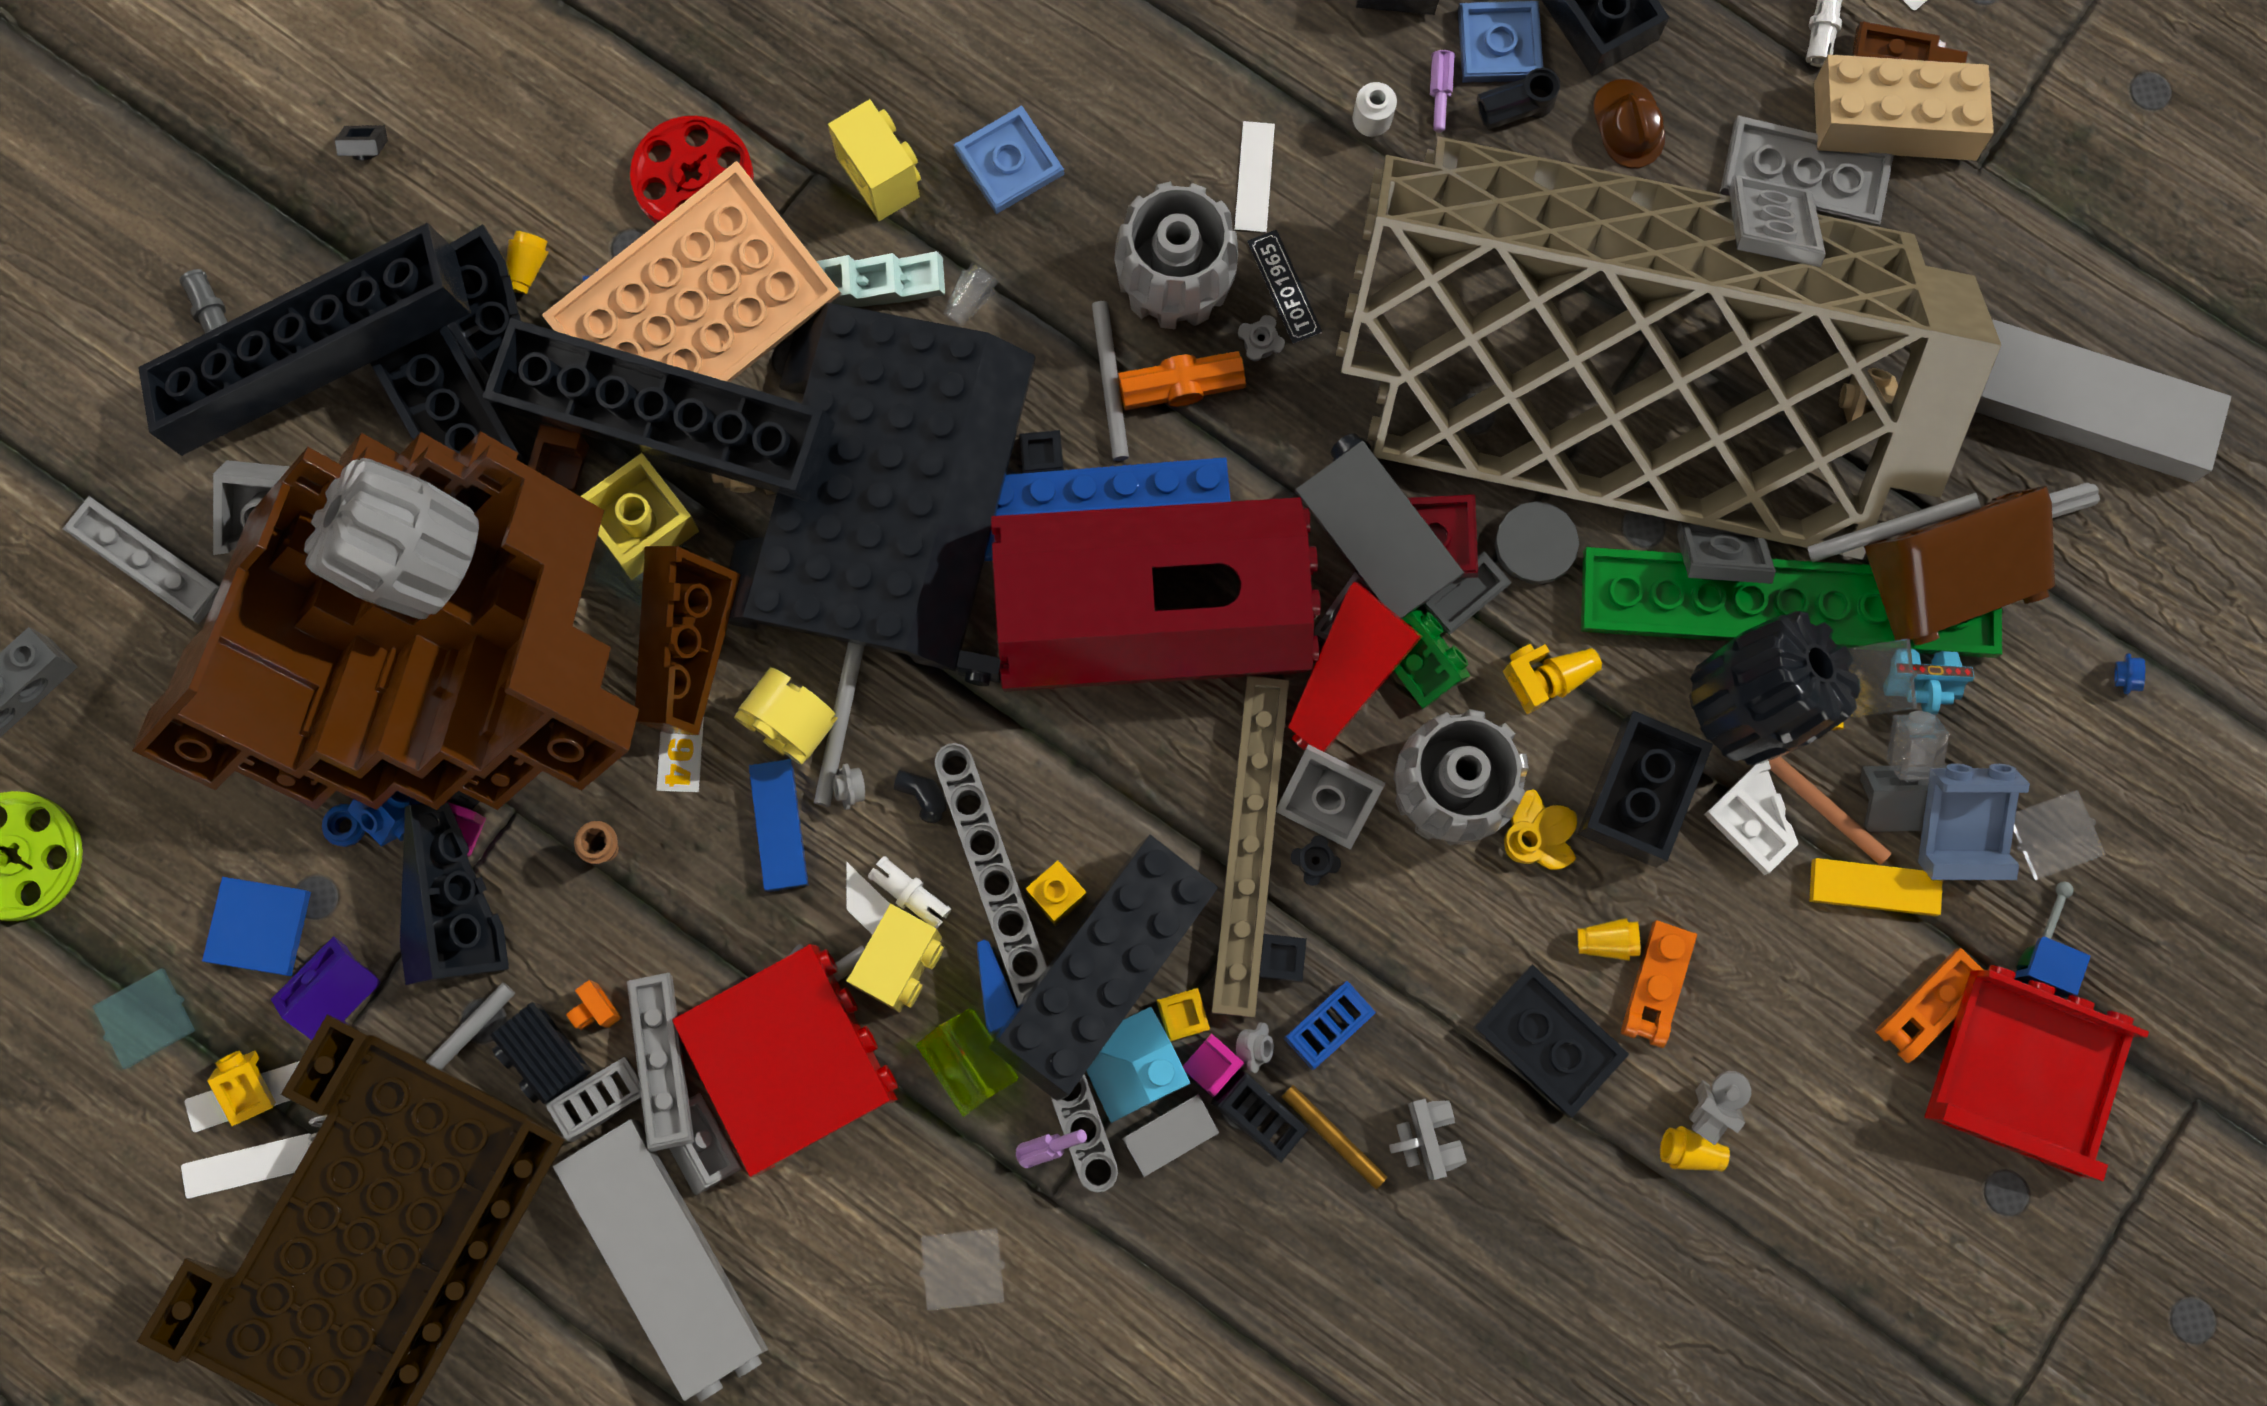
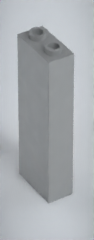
(2104, 404)
(661, 1261)

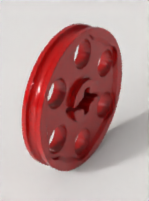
(682, 158)

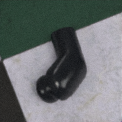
(927, 794)

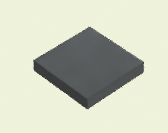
(1724, 555)

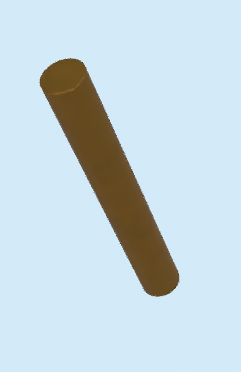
(1334, 1137)

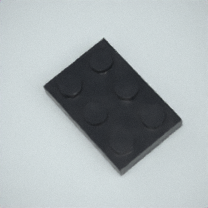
(1551, 1041)

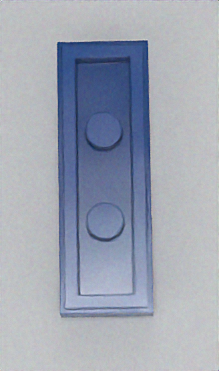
(778, 825)

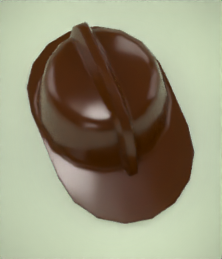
(1629, 123)

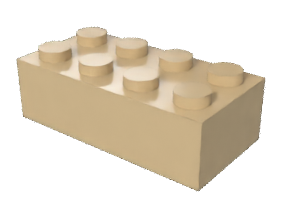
(1903, 107)

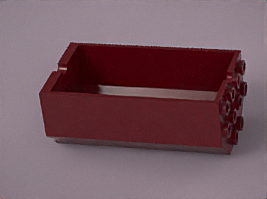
(1082, 595)

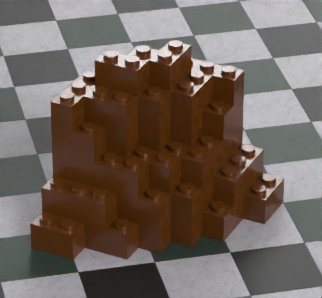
(370, 702)

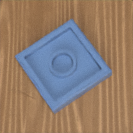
(1499, 40)
(1009, 159)

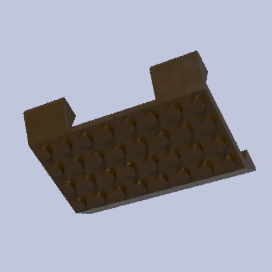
(371, 1239)

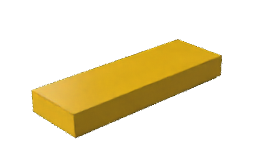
(1874, 887)

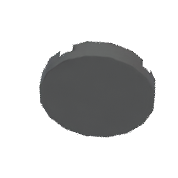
(1536, 543)

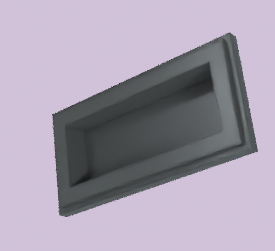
(1467, 595)

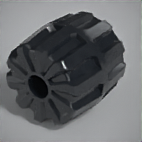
(1774, 689)

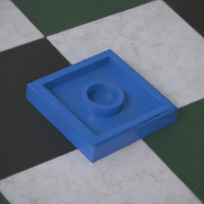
(256, 926)

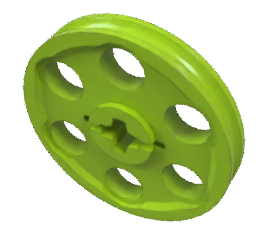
(34, 850)

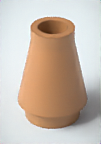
(589, 838)

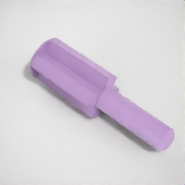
(1441, 85)
(1047, 1148)

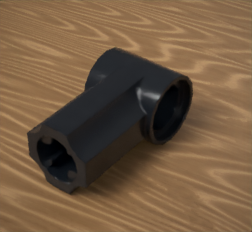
(1516, 99)

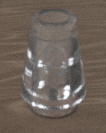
(970, 293)

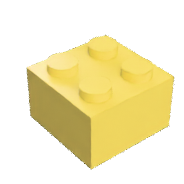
(875, 159)
(639, 514)
(897, 959)

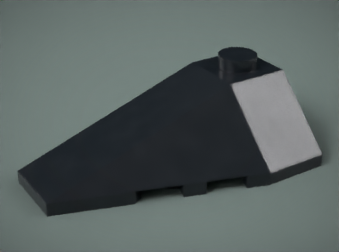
(444, 913)

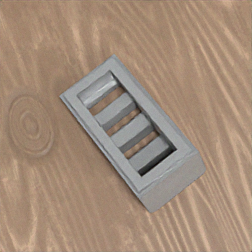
(564, 1121)

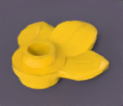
(1545, 829)

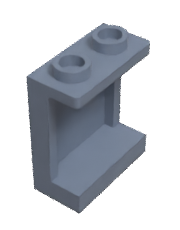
(1970, 822)

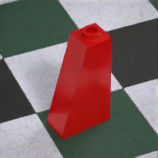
(1353, 664)

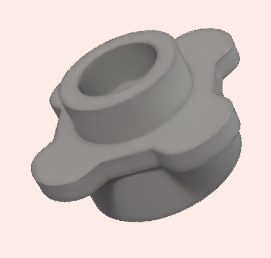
(1261, 349)
(849, 786)
(1255, 1047)

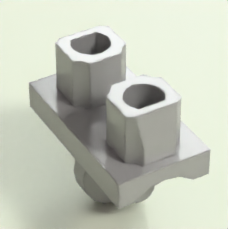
(1721, 1105)
(1436, 1158)

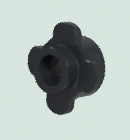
(1320, 849)

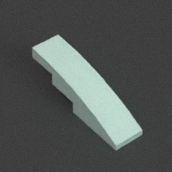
(885, 278)

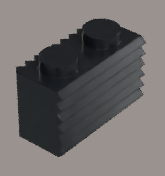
(539, 1054)

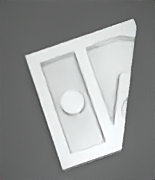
(1755, 819)

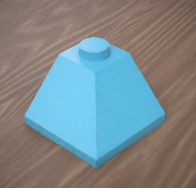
(1136, 1066)

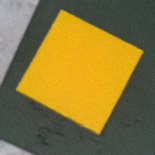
(1183, 1015)

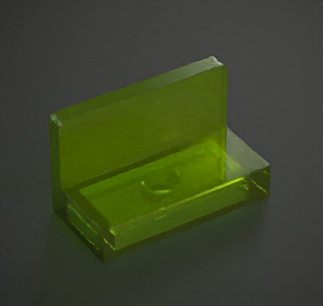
(964, 1063)

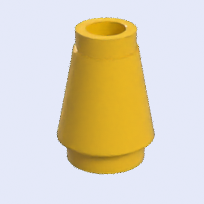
(524, 259)
(1569, 671)
(1610, 939)
(1691, 1151)

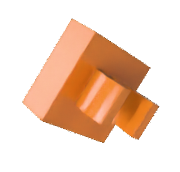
(594, 1007)

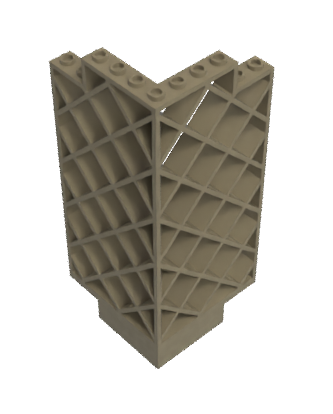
(1660, 253)

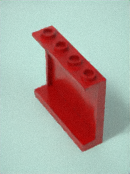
(785, 1058)
(2032, 1071)

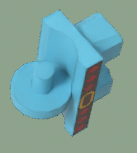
(1940, 681)

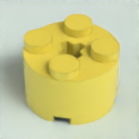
(786, 715)

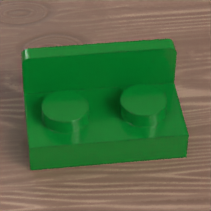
(1431, 665)

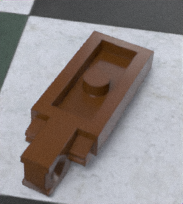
(1900, 43)

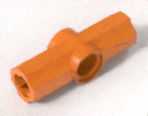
(1181, 380)

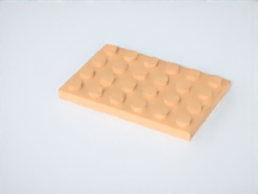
(702, 285)

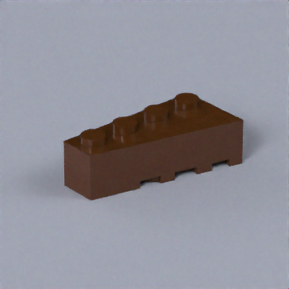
(680, 636)

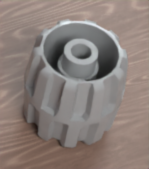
(1176, 254)
(392, 539)
(1443, 802)

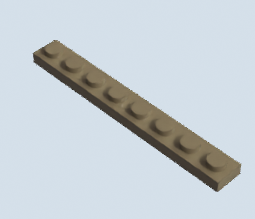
(1250, 847)

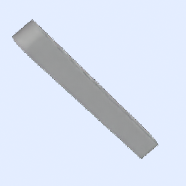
(1023, 943)

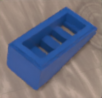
(995, 992)
(1305, 1050)

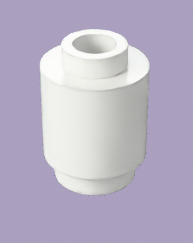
(1374, 109)

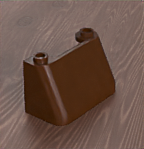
(1966, 565)

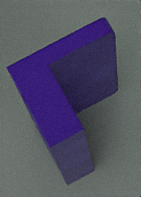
(325, 985)

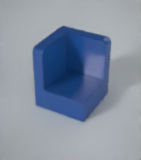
(2056, 966)

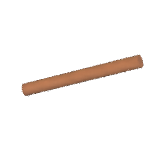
(1829, 810)

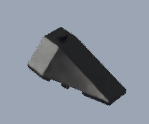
(489, 299)

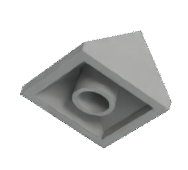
(1330, 797)

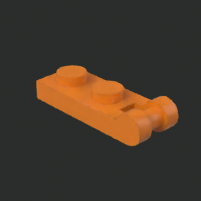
(1659, 982)
(1929, 1006)

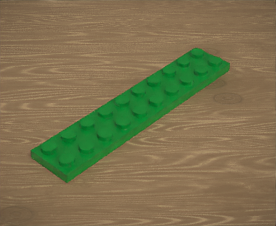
(1654, 597)

